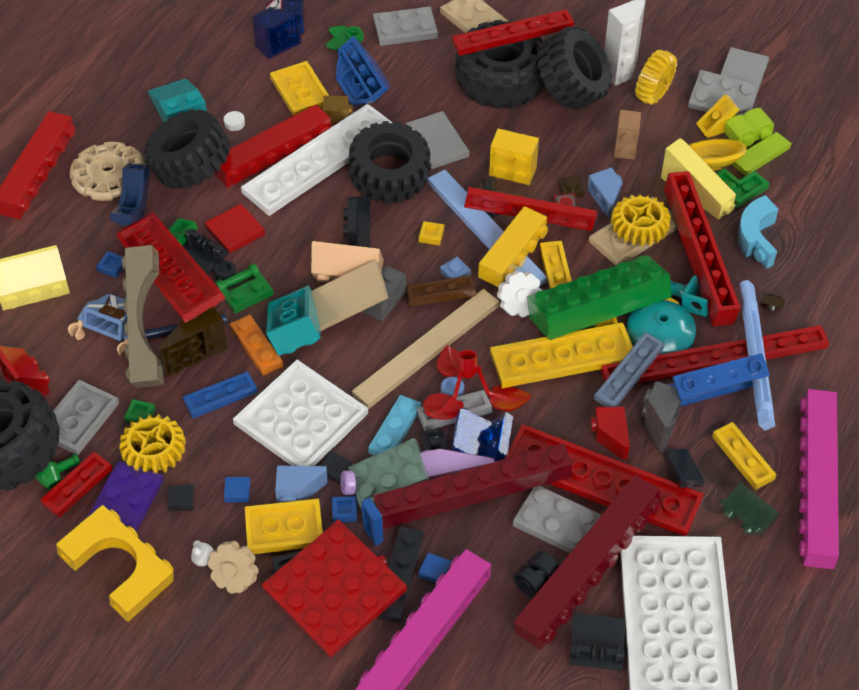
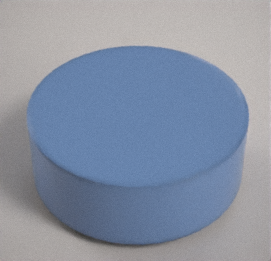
(448, 386)

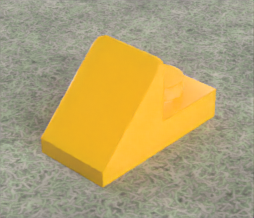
(714, 120)

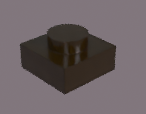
(571, 185)
(773, 302)

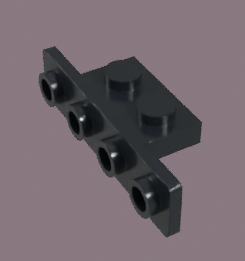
(358, 221)

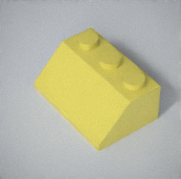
(31, 277)

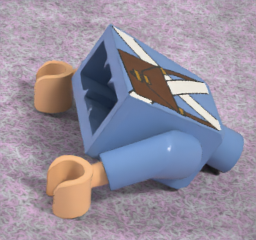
(105, 317)

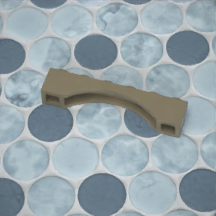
(141, 270)

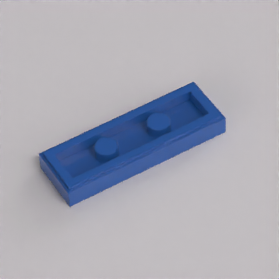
(220, 394)

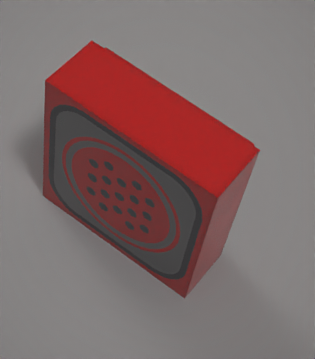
(567, 199)

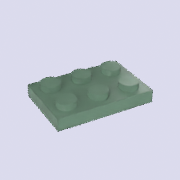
(389, 470)

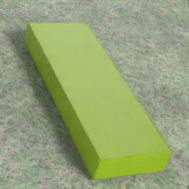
(762, 153)

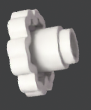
(515, 292)

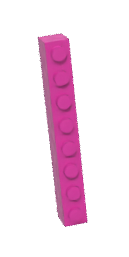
(819, 480)
(428, 625)

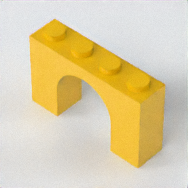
(103, 531)

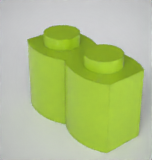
(749, 127)

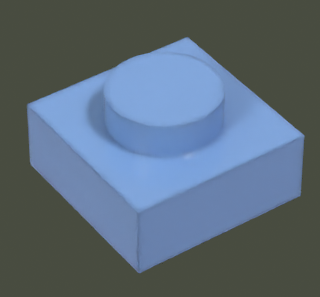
(454, 269)

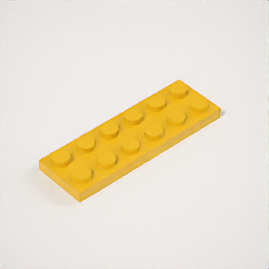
(560, 357)

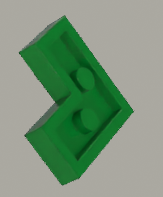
(746, 188)

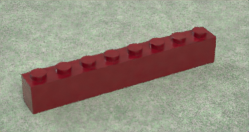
(473, 485)
(587, 563)

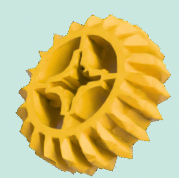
(656, 76)
(640, 220)
(150, 436)

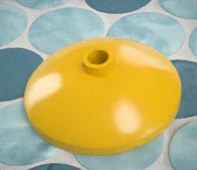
(719, 152)

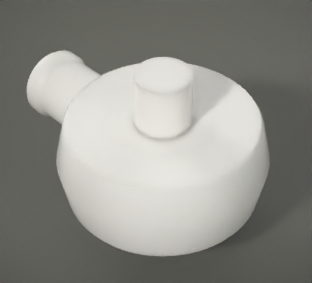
(201, 553)

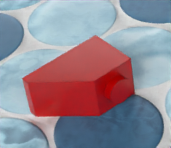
(611, 430)

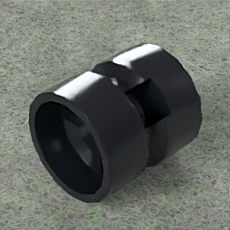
(535, 573)

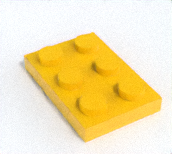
(299, 87)
(282, 525)

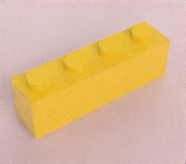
(513, 246)

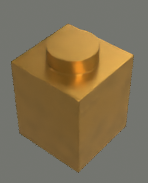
(337, 108)

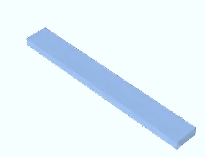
(476, 220)

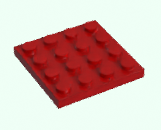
(334, 588)

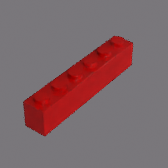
(273, 145)
(35, 164)

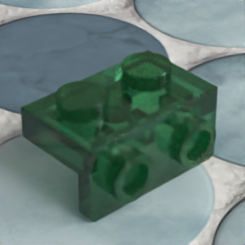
(749, 509)

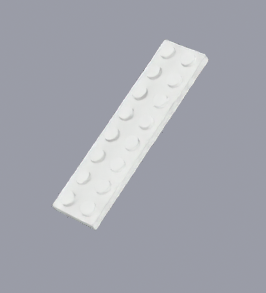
(309, 163)

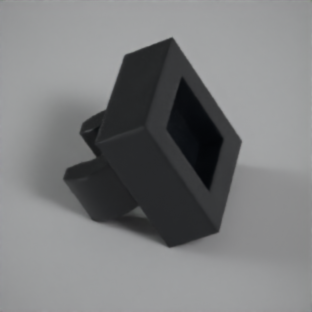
(433, 440)

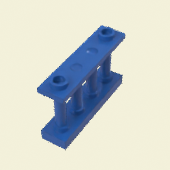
(720, 379)

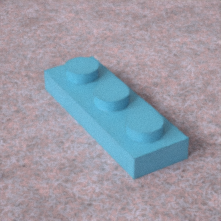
(395, 425)

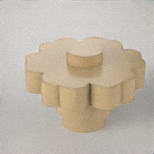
(233, 567)

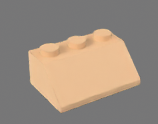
(336, 260)

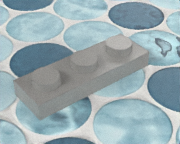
(474, 402)

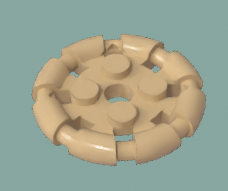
(102, 157)

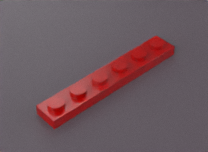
(512, 32)
(511, 206)

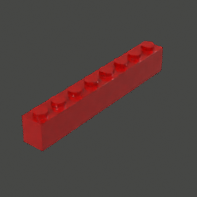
(701, 249)

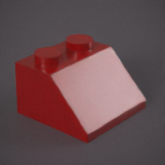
(20, 367)

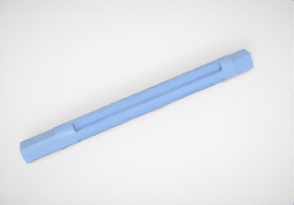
(755, 346)

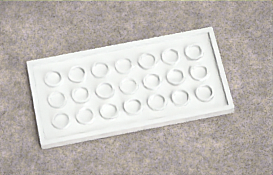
(677, 614)

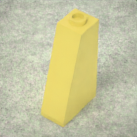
(711, 189)

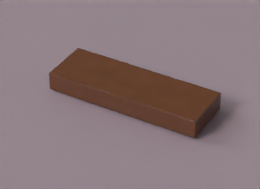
(441, 290)

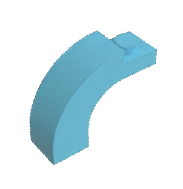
(756, 217)

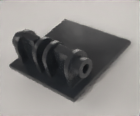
(203, 250)
(597, 642)

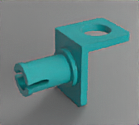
(688, 293)

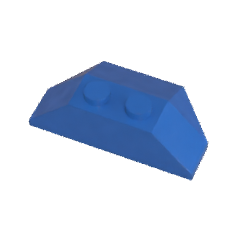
(359, 74)

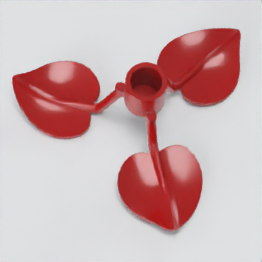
(464, 364)

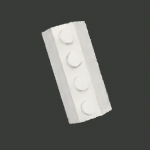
(623, 39)

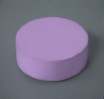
(348, 482)

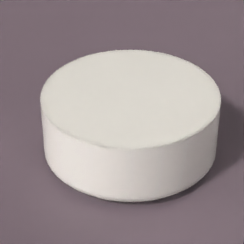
(234, 121)

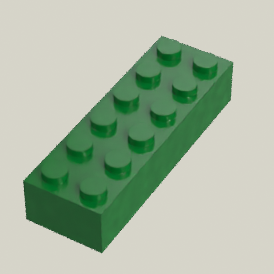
(599, 297)

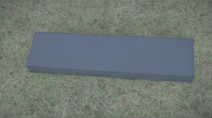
(629, 371)

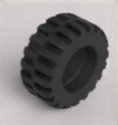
(574, 68)
(187, 149)
(389, 183)

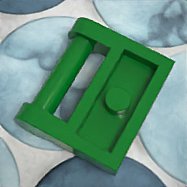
(247, 293)

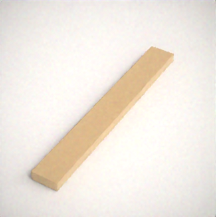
(425, 349)

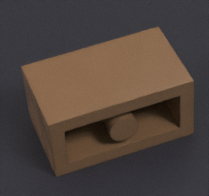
(627, 134)

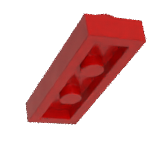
(76, 484)

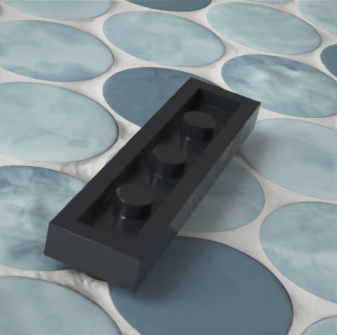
(403, 564)

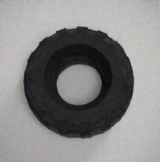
(500, 74)
(29, 434)

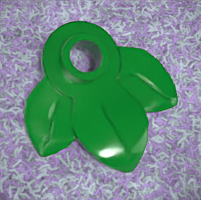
(342, 35)

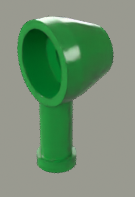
(51, 475)

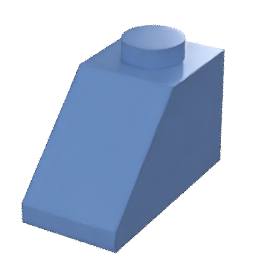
(605, 189)
(299, 482)

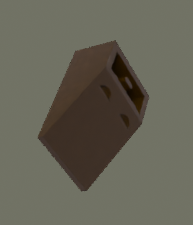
(193, 342)

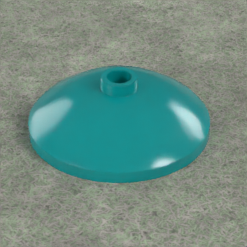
(676, 332)

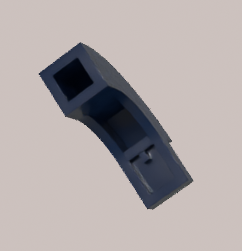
(133, 196)

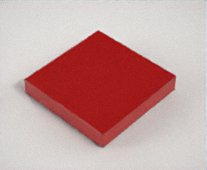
(235, 228)

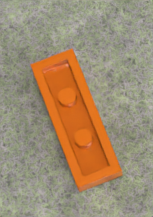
(256, 345)

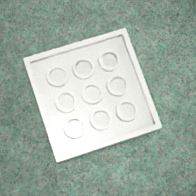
(300, 416)

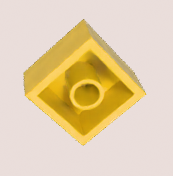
(513, 156)

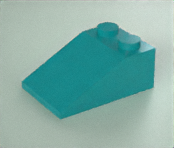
(176, 98)
(293, 321)

